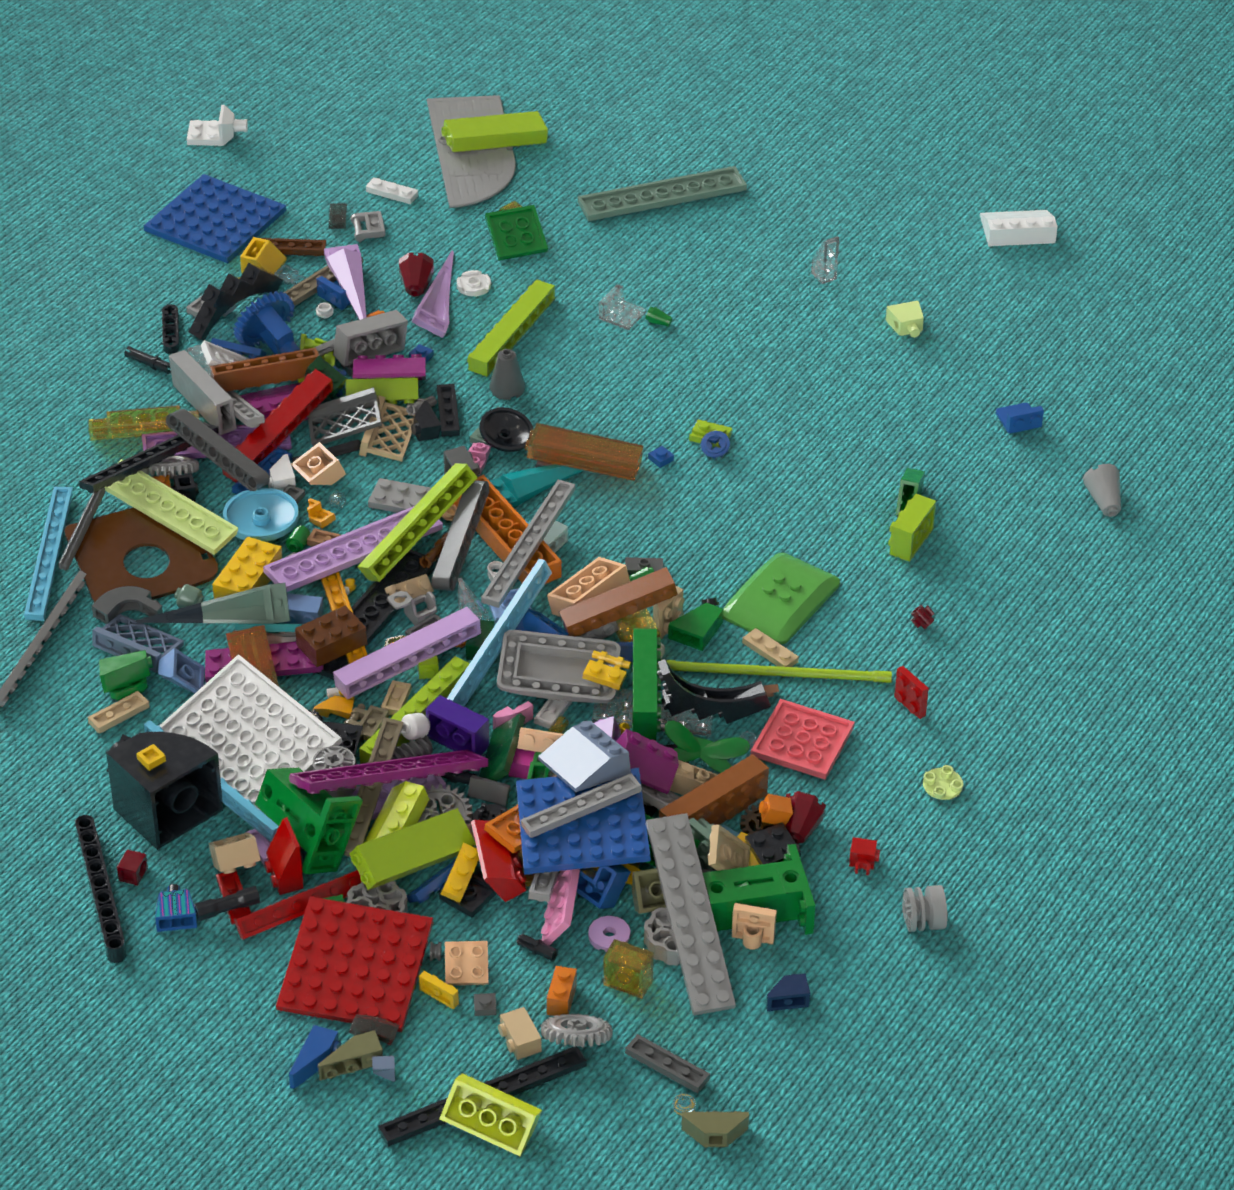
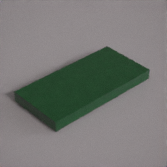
(502, 749)

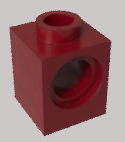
(132, 867)

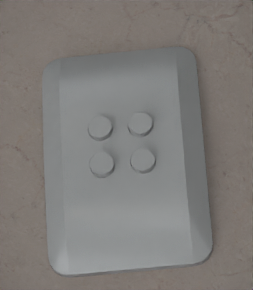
(552, 666)

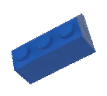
(537, 622)

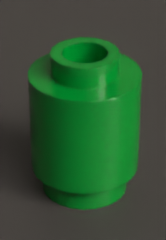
(297, 539)

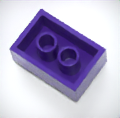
(457, 726)

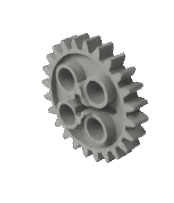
(443, 797)

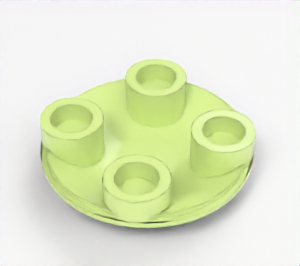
(943, 783)

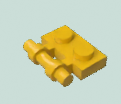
(604, 674)

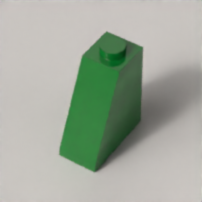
(910, 484)
(696, 626)
(124, 669)

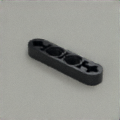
(170, 329)

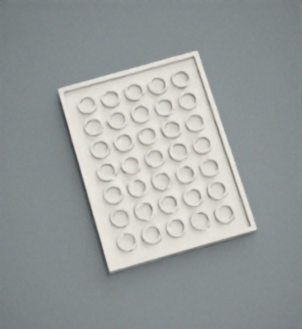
(250, 726)

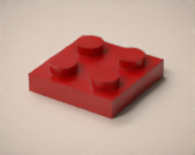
(911, 692)

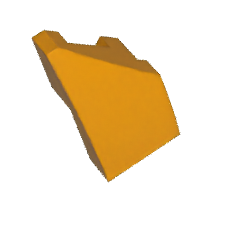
(319, 516)
(335, 705)

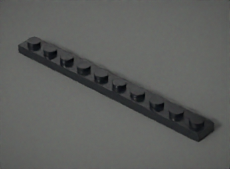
(136, 463)
(510, 1083)

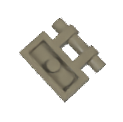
(370, 719)

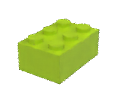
(912, 527)

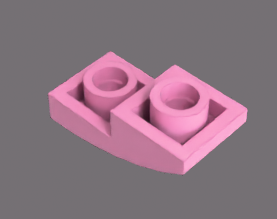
(480, 454)
(507, 713)

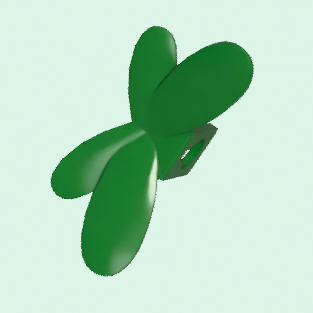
(711, 752)

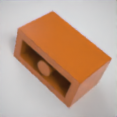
(561, 991)

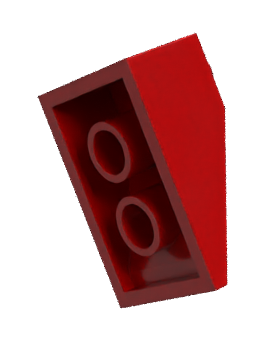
(284, 860)

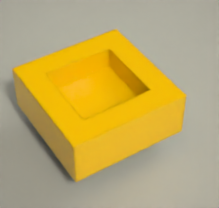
(151, 757)

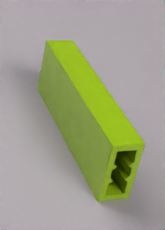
(494, 131)
(411, 849)

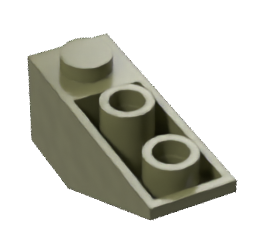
(351, 1056)

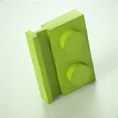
(703, 427)

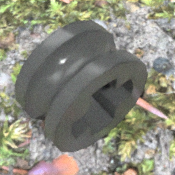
(435, 951)

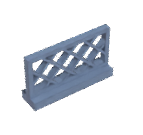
(120, 644)

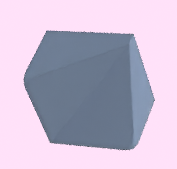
(384, 1067)

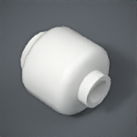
(415, 726)

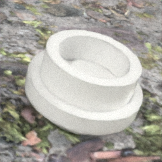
(324, 310)

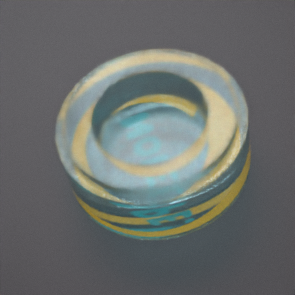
(683, 1103)

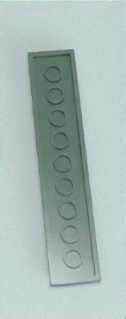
(661, 193)

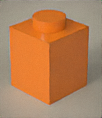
(775, 809)

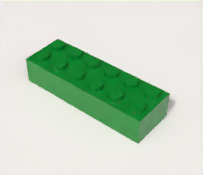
(646, 683)

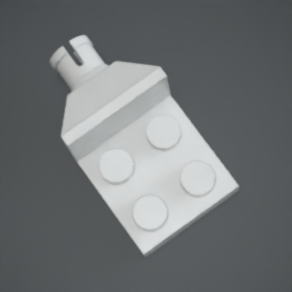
(216, 132)

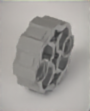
(384, 897)
(660, 938)

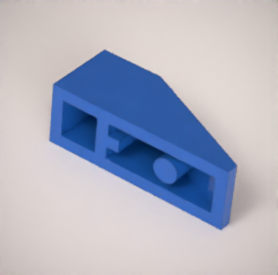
(317, 1047)

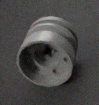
(331, 758)
(929, 908)

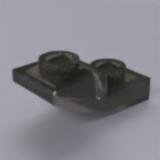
(384, 1029)

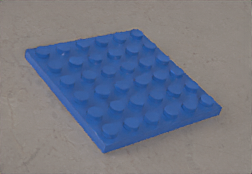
(215, 218)
(595, 840)

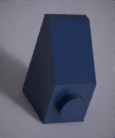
(789, 993)

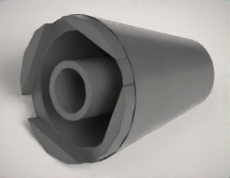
(507, 376)

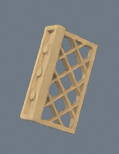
(370, 435)

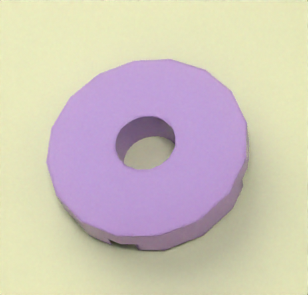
(605, 925)

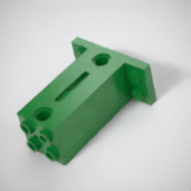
(317, 819)
(770, 886)

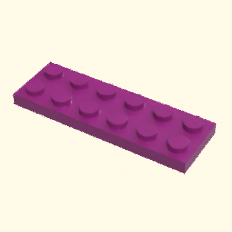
(286, 658)

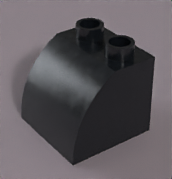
(171, 796)

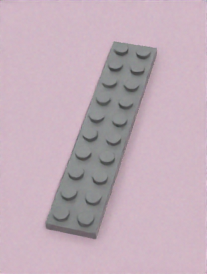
(690, 914)

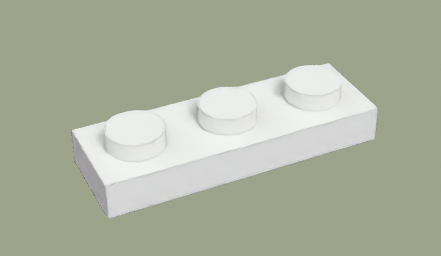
(392, 190)

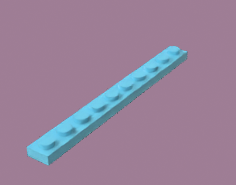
(48, 554)
(493, 643)
(236, 802)

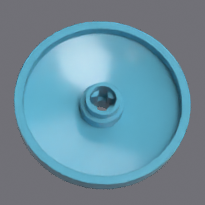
(262, 514)

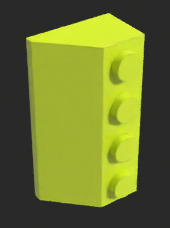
(400, 809)
(490, 1114)

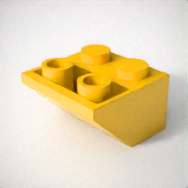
(262, 254)

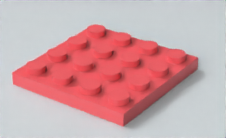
(802, 739)

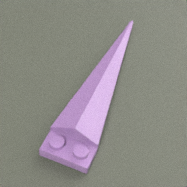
(347, 268)
(434, 308)

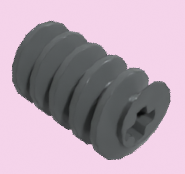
(415, 748)

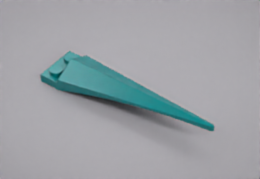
(525, 484)

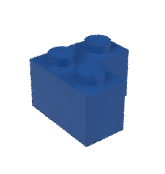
(602, 886)

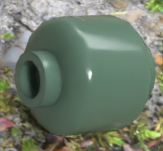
(188, 596)

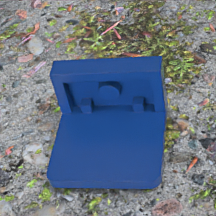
(332, 292)
(1020, 417)

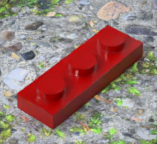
(229, 885)

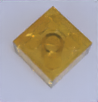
(628, 968)

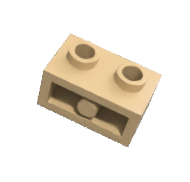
(520, 1033)

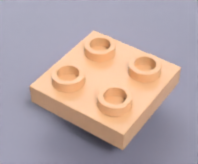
(753, 925)
(466, 963)

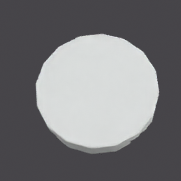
(473, 283)

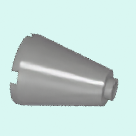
(1105, 488)

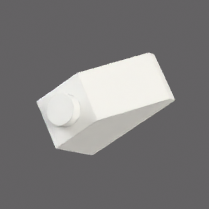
(281, 474)

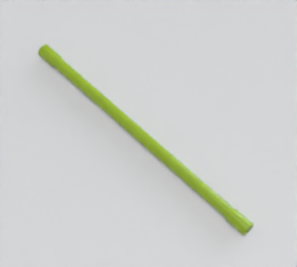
(875, 676)

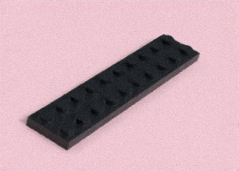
(373, 605)

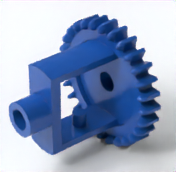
(266, 323)

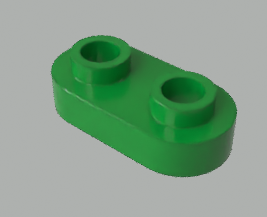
(122, 692)

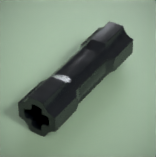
(212, 907)

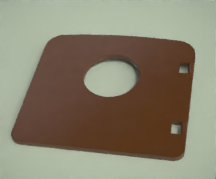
(117, 534)

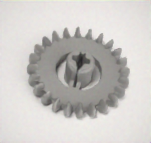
(172, 466)
(576, 1032)

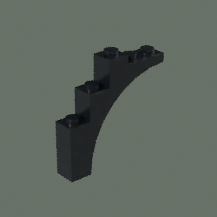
(234, 289)
(706, 701)

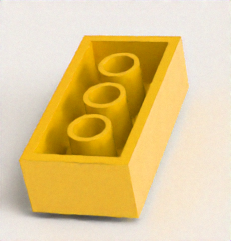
(246, 568)

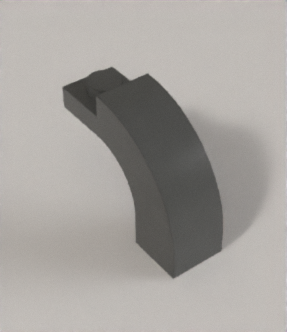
(122, 600)

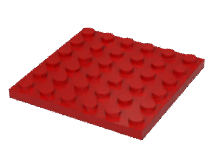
(354, 962)

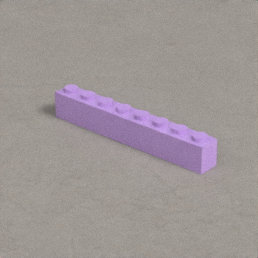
(407, 652)

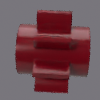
(922, 616)

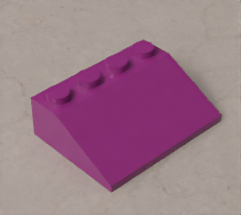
(389, 367)
(269, 399)

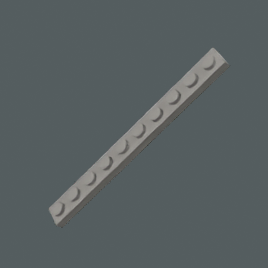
(528, 544)
(42, 635)

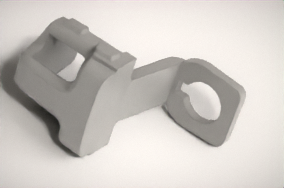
(410, 608)

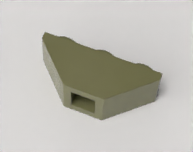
(715, 1127)

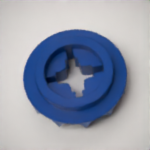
(714, 437)

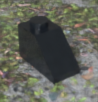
(425, 423)

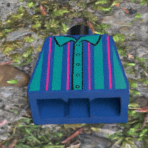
(175, 910)

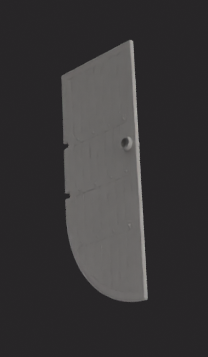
(474, 173)

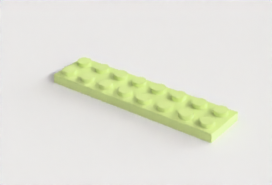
(174, 511)

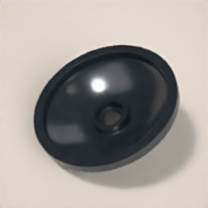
(505, 429)

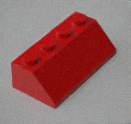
(498, 864)

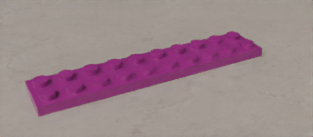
(388, 770)

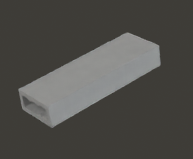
(202, 392)

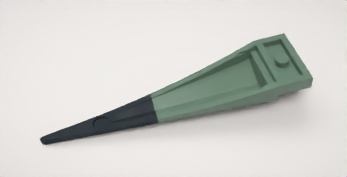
(254, 606)

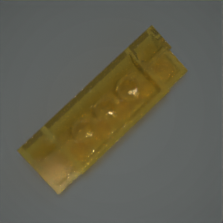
(132, 423)

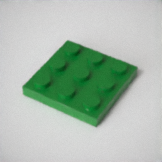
(516, 232)

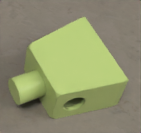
(905, 318)

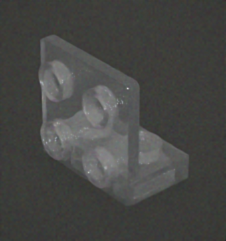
(619, 312)

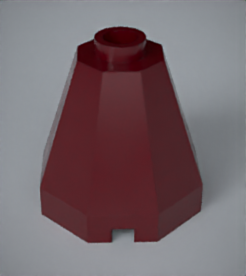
(416, 272)
(805, 817)

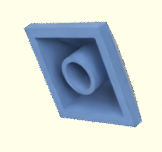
(182, 670)

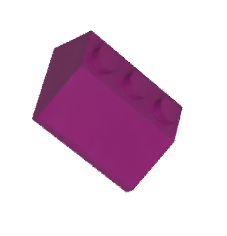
(655, 762)

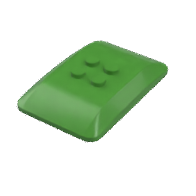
(780, 597)

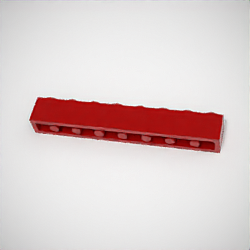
(285, 418)

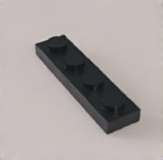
(448, 410)

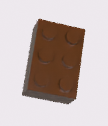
(331, 636)

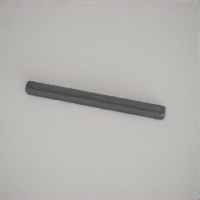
(81, 529)

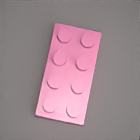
(561, 905)

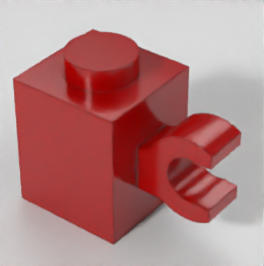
(863, 854)

